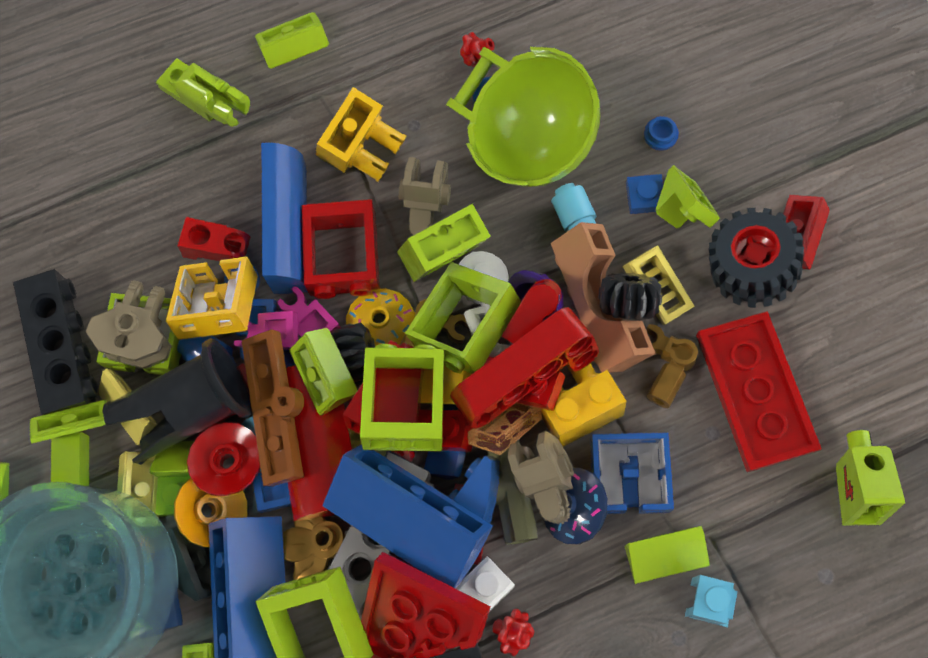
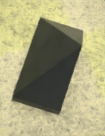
(193, 566)

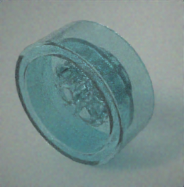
(140, 566)

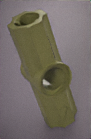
(514, 507)

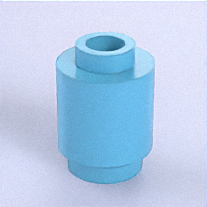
(573, 206)

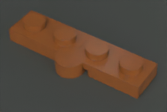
(273, 408)

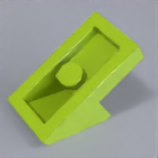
(684, 200)
(172, 473)

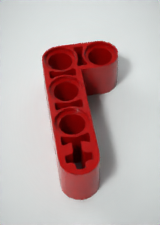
(524, 366)

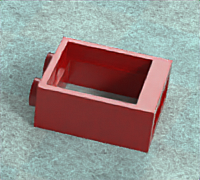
(339, 216)

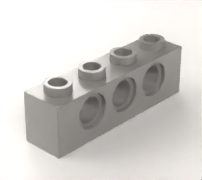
(358, 546)

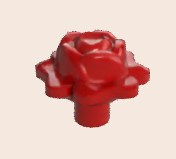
(472, 46)
(513, 632)

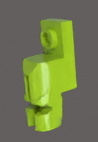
(203, 92)

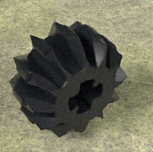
(630, 296)
(351, 342)

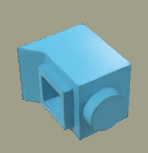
(713, 600)

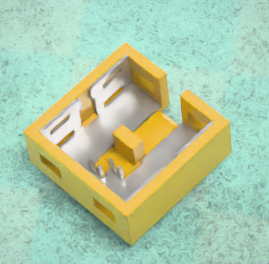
(208, 308)

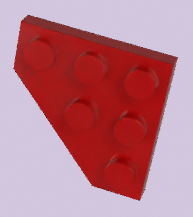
(417, 614)

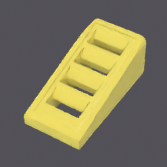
(669, 278)

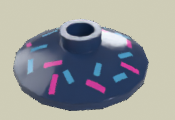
(587, 511)

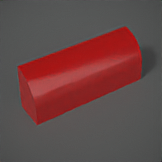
(321, 447)

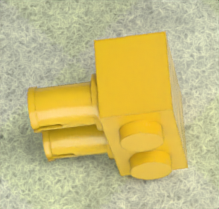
(352, 125)
(585, 406)

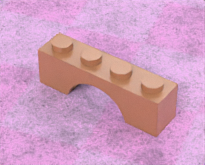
(584, 260)

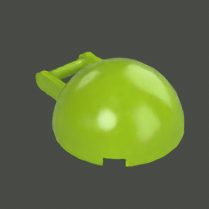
(530, 116)

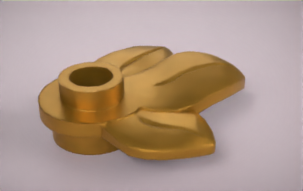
(305, 546)

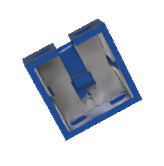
(634, 471)

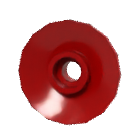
(213, 448)

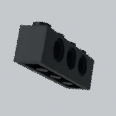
(35, 299)

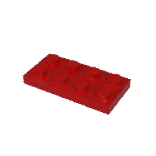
(758, 392)

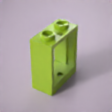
(443, 242)
(443, 299)
(399, 435)
(334, 592)

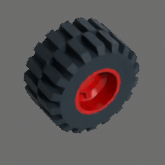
(756, 257)

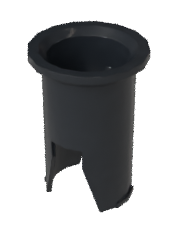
(188, 396)

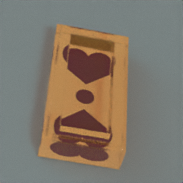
(505, 428)

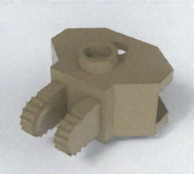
(424, 197)
(131, 332)
(544, 477)

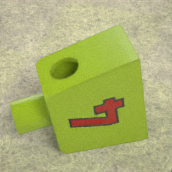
(867, 482)

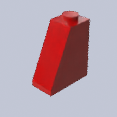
(395, 399)

